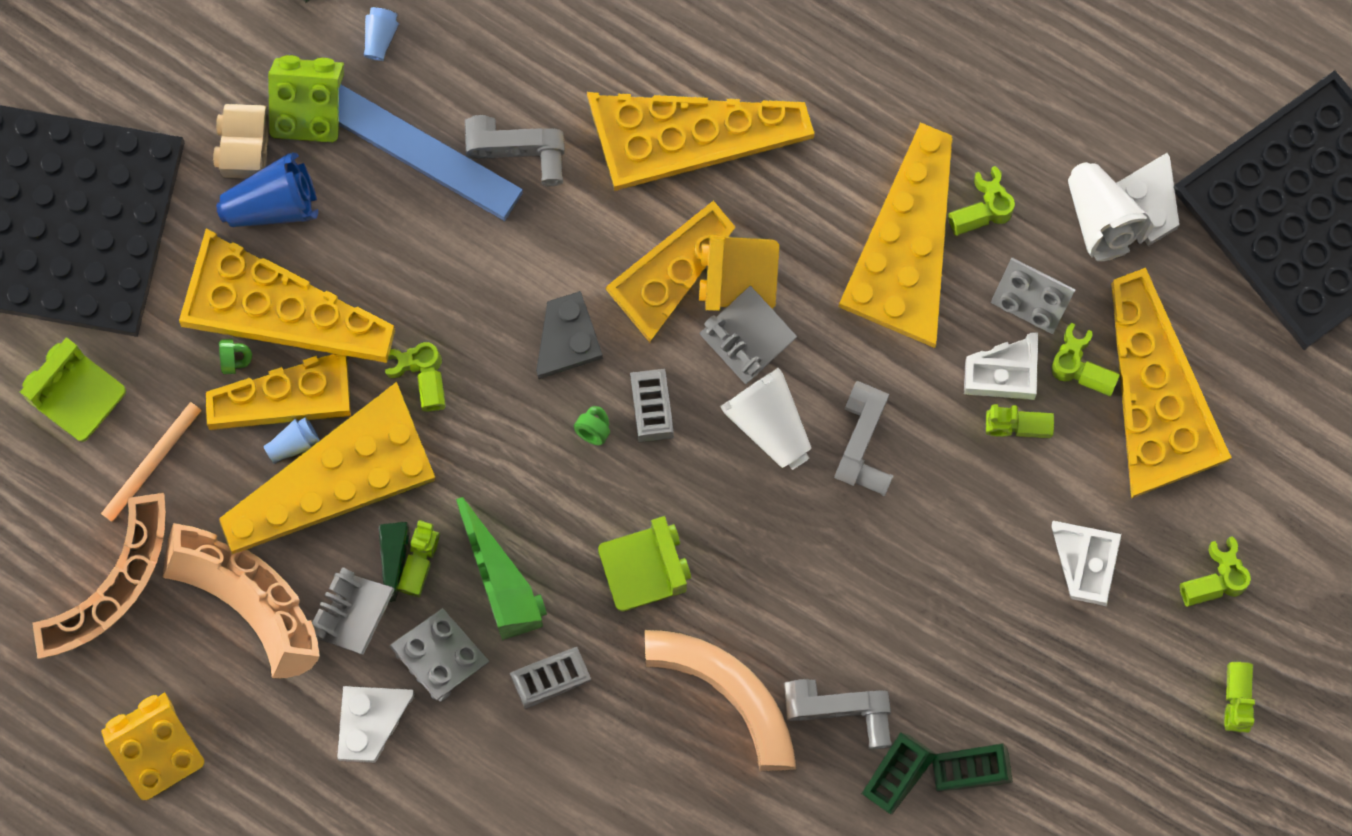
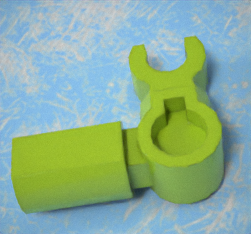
(997, 209)
(428, 360)
(1068, 365)
(1004, 421)
(417, 565)
(1232, 580)
(1239, 712)

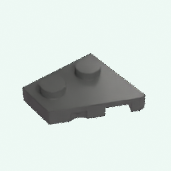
(567, 336)

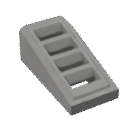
(656, 431)
(528, 699)

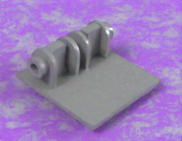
(1032, 295)
(747, 334)
(353, 612)
(439, 654)

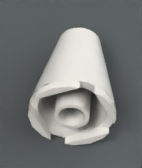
(1106, 213)
(771, 419)

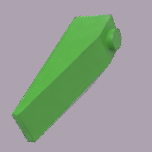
(507, 590)

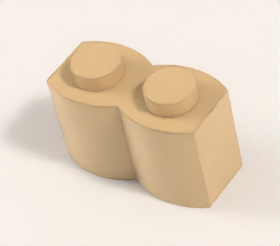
(242, 141)

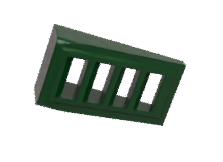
(393, 548)
(887, 766)
(989, 779)

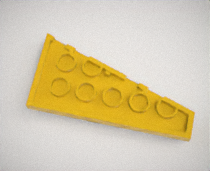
(679, 134)
(903, 258)
(264, 302)
(1163, 407)
(348, 469)

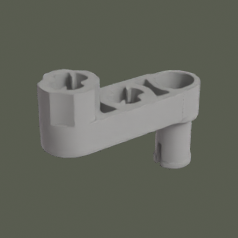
(486, 142)
(869, 405)
(805, 704)

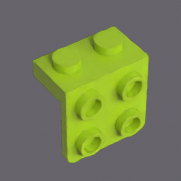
(304, 98)
(72, 390)
(644, 566)

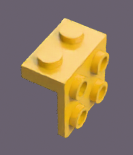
(735, 266)
(152, 746)

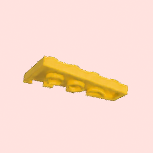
(665, 274)
(307, 390)

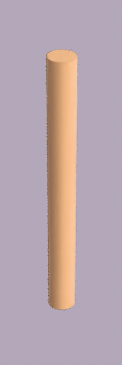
(151, 462)

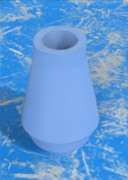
(379, 31)
(293, 440)

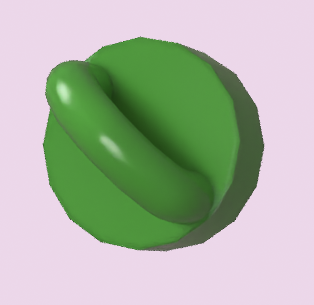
(227, 356)
(591, 428)

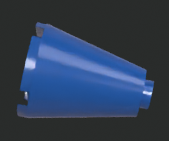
(270, 196)

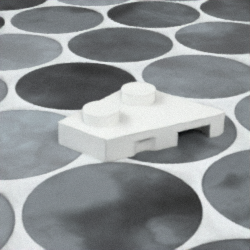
(1154, 193)
(1004, 370)
(1087, 560)
(369, 720)

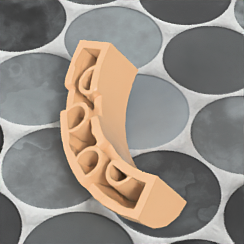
(120, 588)
(250, 589)
(733, 681)

